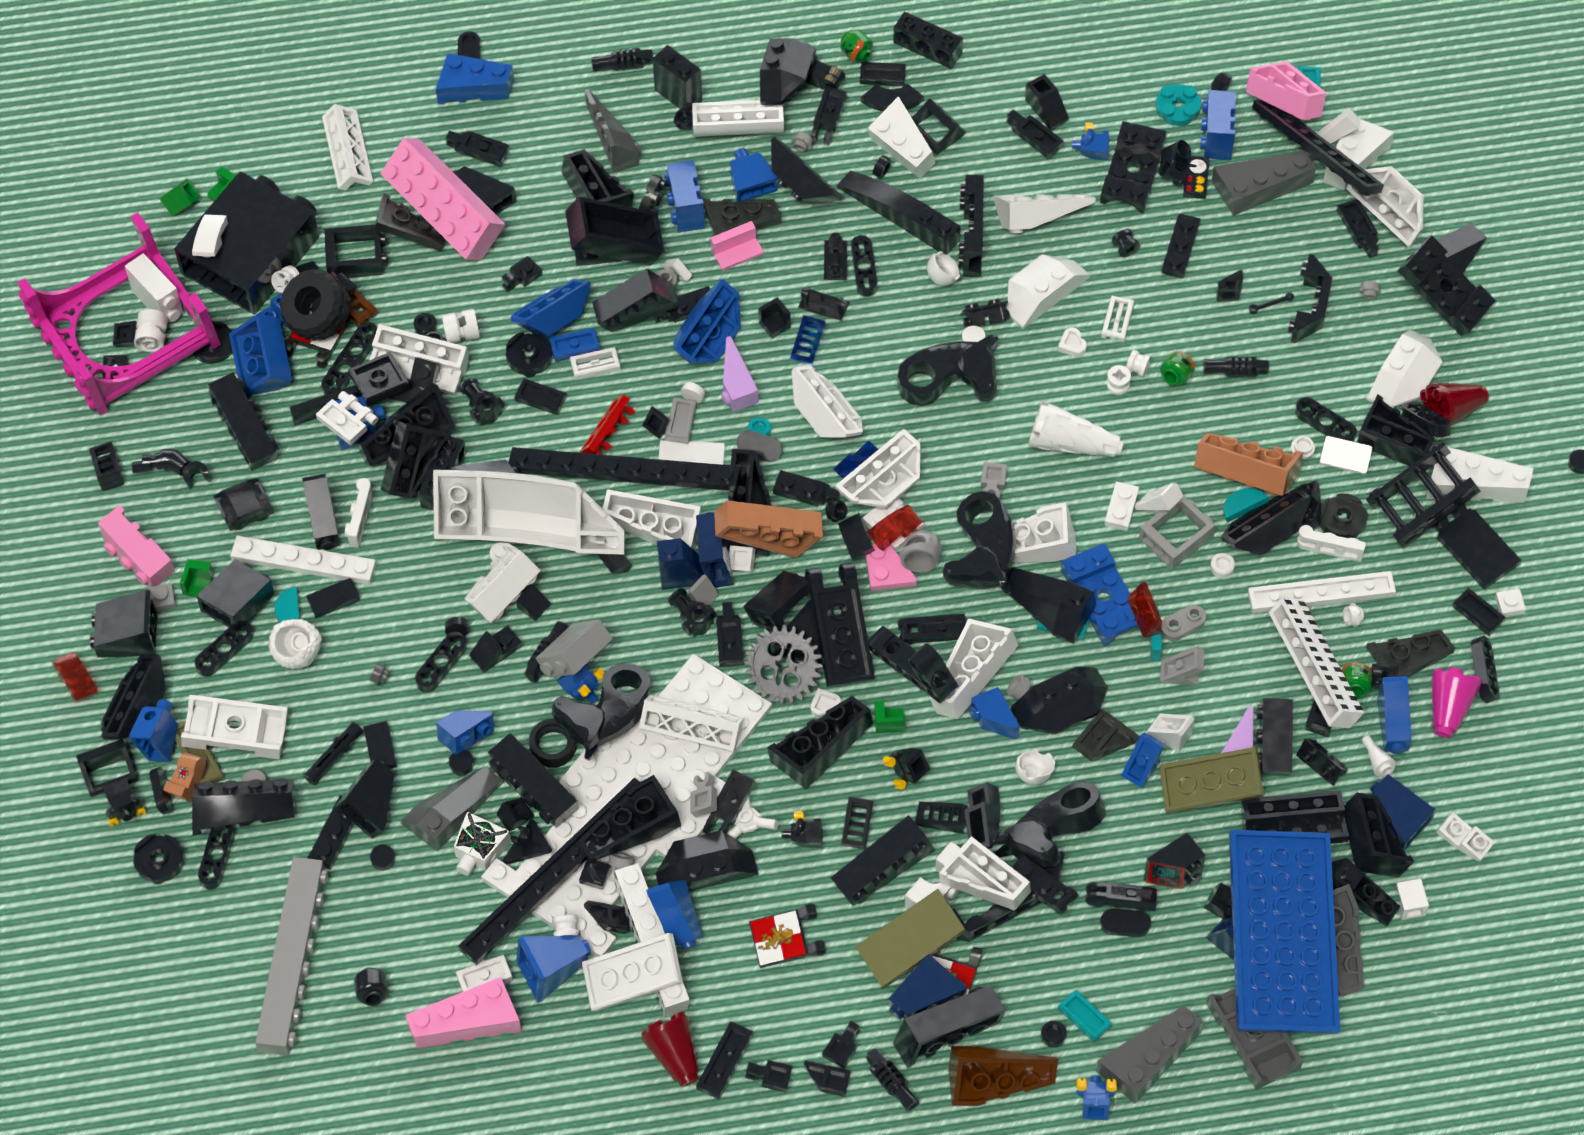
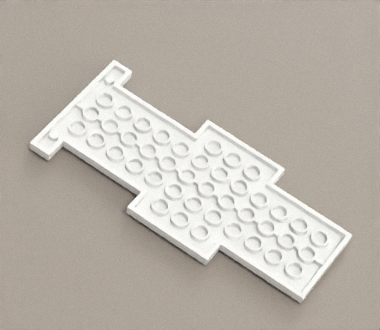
(639, 755)

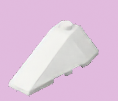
(1045, 535)

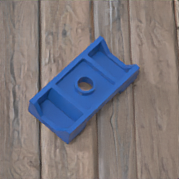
(1097, 572)

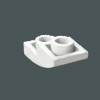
(209, 235)
(1464, 838)

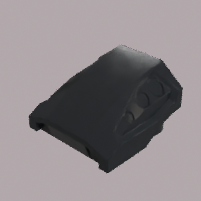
(243, 504)

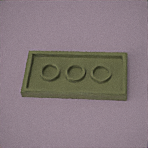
(1211, 780)
(910, 938)

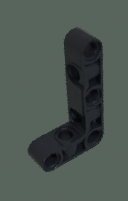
(920, 667)

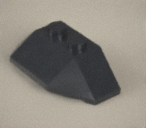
(784, 69)
(799, 176)
(1268, 524)
(139, 688)
(1061, 701)
(707, 861)

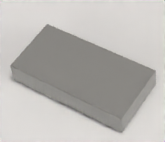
(681, 420)

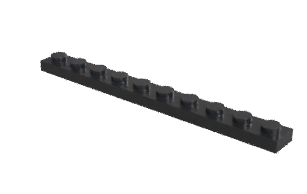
(626, 469)
(533, 890)

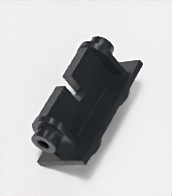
(835, 258)
(823, 304)
(994, 310)
(1316, 758)

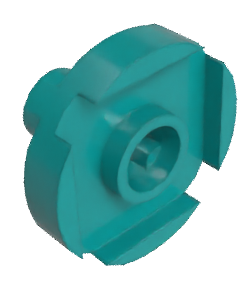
(1178, 93)

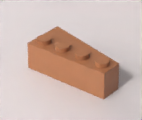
(1248, 463)
(769, 527)

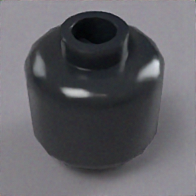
(371, 986)

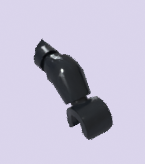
(172, 461)

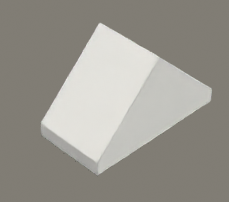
(1172, 730)

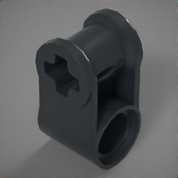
(1175, 162)

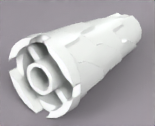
(1070, 433)

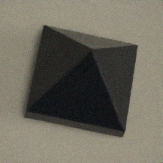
(656, 422)

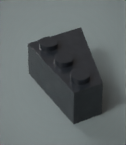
(590, 180)
(635, 301)
(751, 483)
(1372, 838)

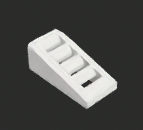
(1161, 498)

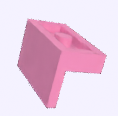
(736, 246)

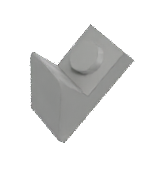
(1183, 667)

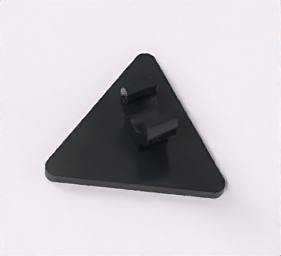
(528, 844)

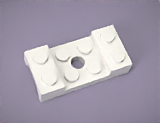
(260, 728)

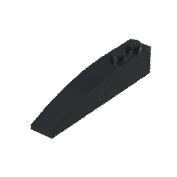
(903, 211)

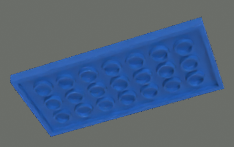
(1284, 932)

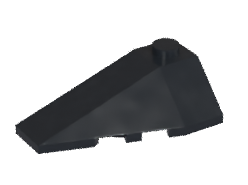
(1053, 602)
(637, 819)

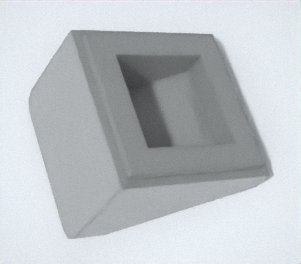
(703, 591)

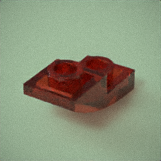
(898, 523)
(75, 676)

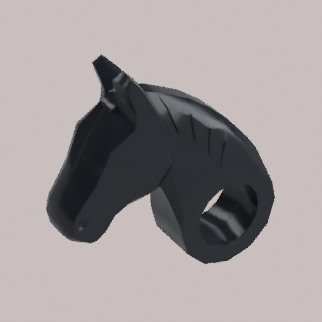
(947, 362)
(994, 542)
(613, 714)
(1067, 811)

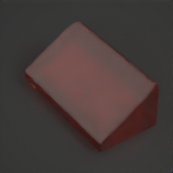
(1145, 611)

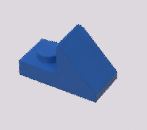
(1143, 760)

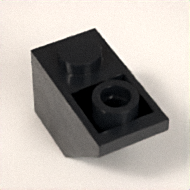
(1046, 101)

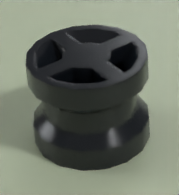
(1126, 243)

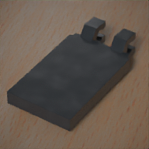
(1476, 546)

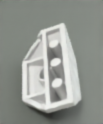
(1398, 204)
(1041, 287)
(1406, 370)
(824, 404)
(884, 473)

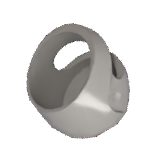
(922, 551)

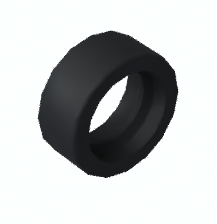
(551, 760)

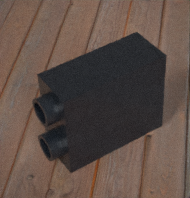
(260, 239)

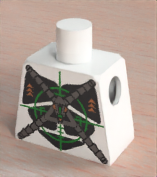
(479, 843)

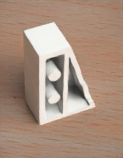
(902, 139)
(1362, 147)
(502, 583)
(985, 876)

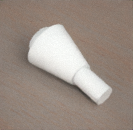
(1381, 761)

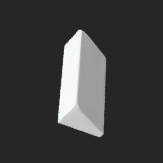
(1346, 455)

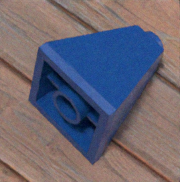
(549, 961)

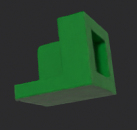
(224, 178)
(179, 197)
(195, 577)
(888, 719)

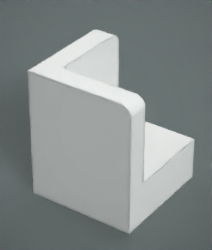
(1412, 899)

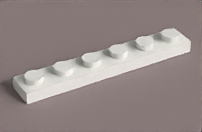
(303, 560)
(1324, 591)

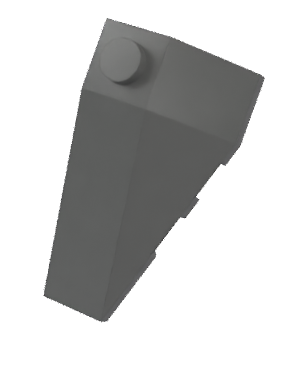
(615, 139)
(443, 813)

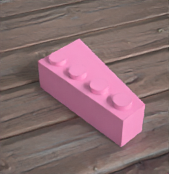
(464, 1016)

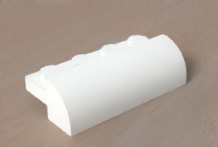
(736, 118)
(408, 345)

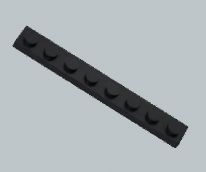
(1319, 148)

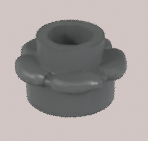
(379, 674)

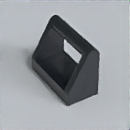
(956, 131)
(103, 757)

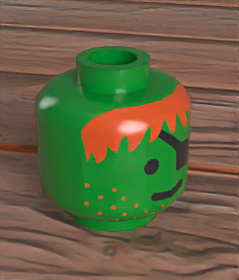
(856, 46)
(1177, 368)
(1359, 678)

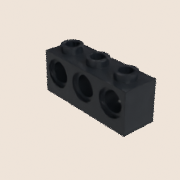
(928, 40)
(450, 455)

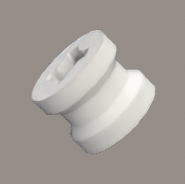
(282, 277)
(1138, 363)
(1114, 383)
(565, 925)

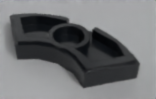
(880, 98)

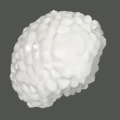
(294, 643)

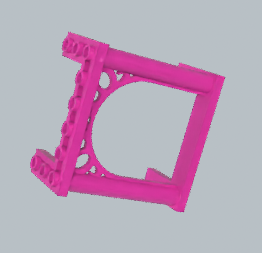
(51, 307)

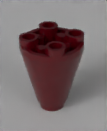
(1454, 399)
(674, 1048)

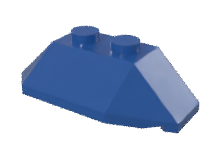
(553, 308)
(709, 323)

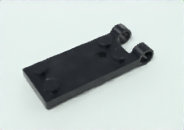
(841, 637)

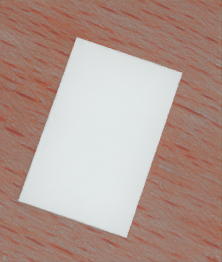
(692, 452)

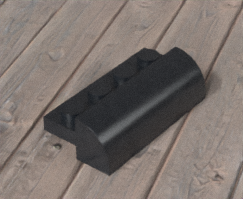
(1298, 813)

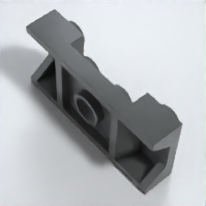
(1264, 1055)

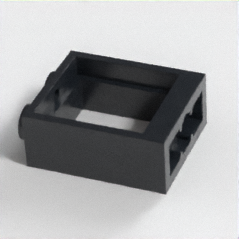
(356, 267)

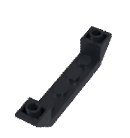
(998, 915)

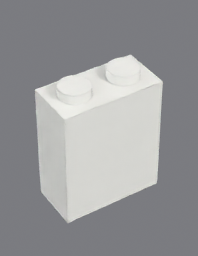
(153, 287)

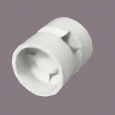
(453, 322)
(150, 330)

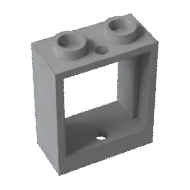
(1166, 551)

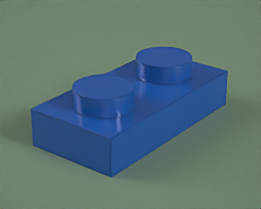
(574, 344)

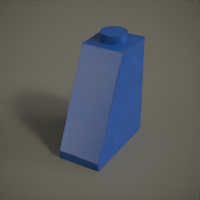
(1394, 714)
(676, 912)

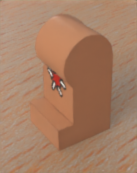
(188, 772)

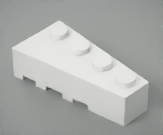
(1494, 477)
(653, 517)
(974, 662)

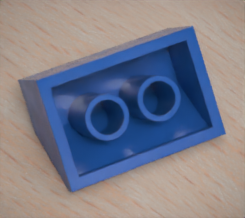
(260, 355)

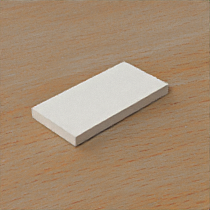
(632, 972)

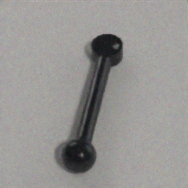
(1253, 309)

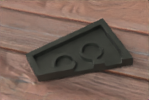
(728, 215)
(403, 224)
(1413, 652)

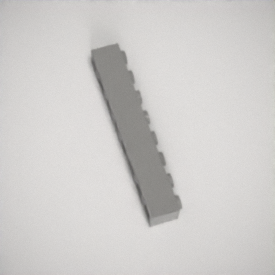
(291, 956)

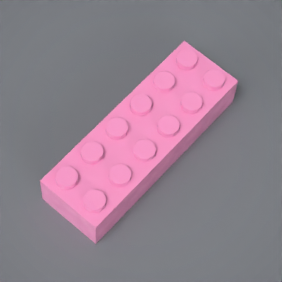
(442, 199)

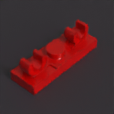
(606, 425)

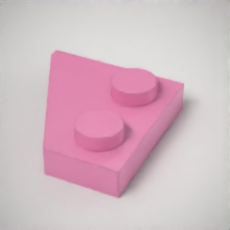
(887, 571)

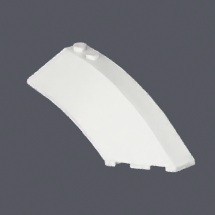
(521, 511)

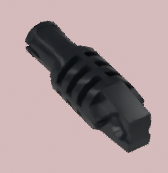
(623, 59)
(1236, 366)
(533, 670)
(891, 1079)

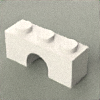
(923, 888)

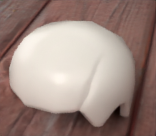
(942, 269)
(1034, 767)

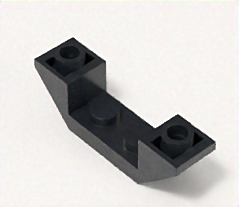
(1308, 323)

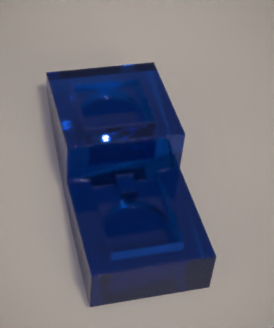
(851, 461)

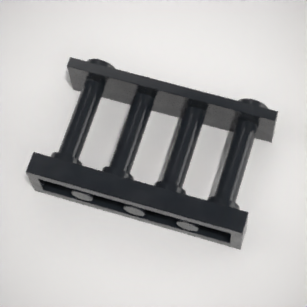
(1444, 504)

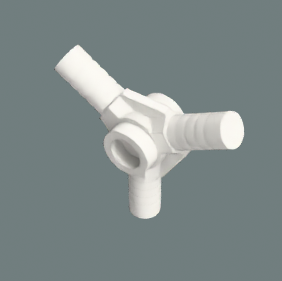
(750, 820)

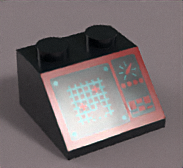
(1176, 864)

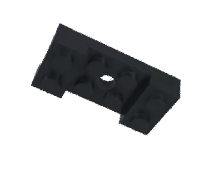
(1138, 148)
(972, 203)
(1462, 303)

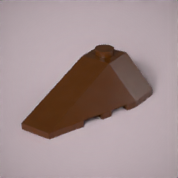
(990, 1073)

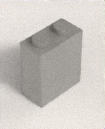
(573, 648)

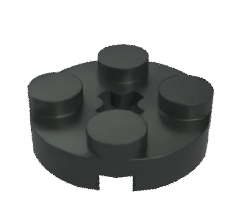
(653, 196)
(1343, 504)

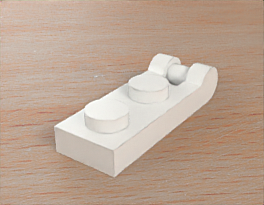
(359, 513)
(1330, 544)

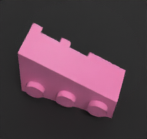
(1287, 90)
(134, 549)

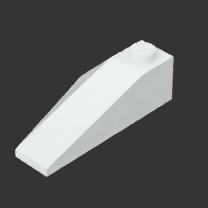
(1023, 212)

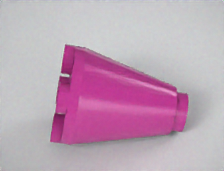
(1451, 699)

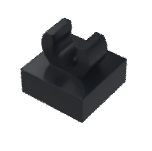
(1380, 671)

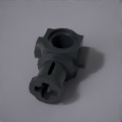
(481, 400)
(691, 611)

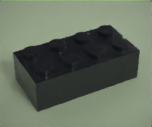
(614, 231)

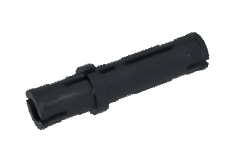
(332, 754)

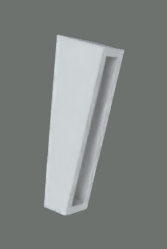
(1340, 126)

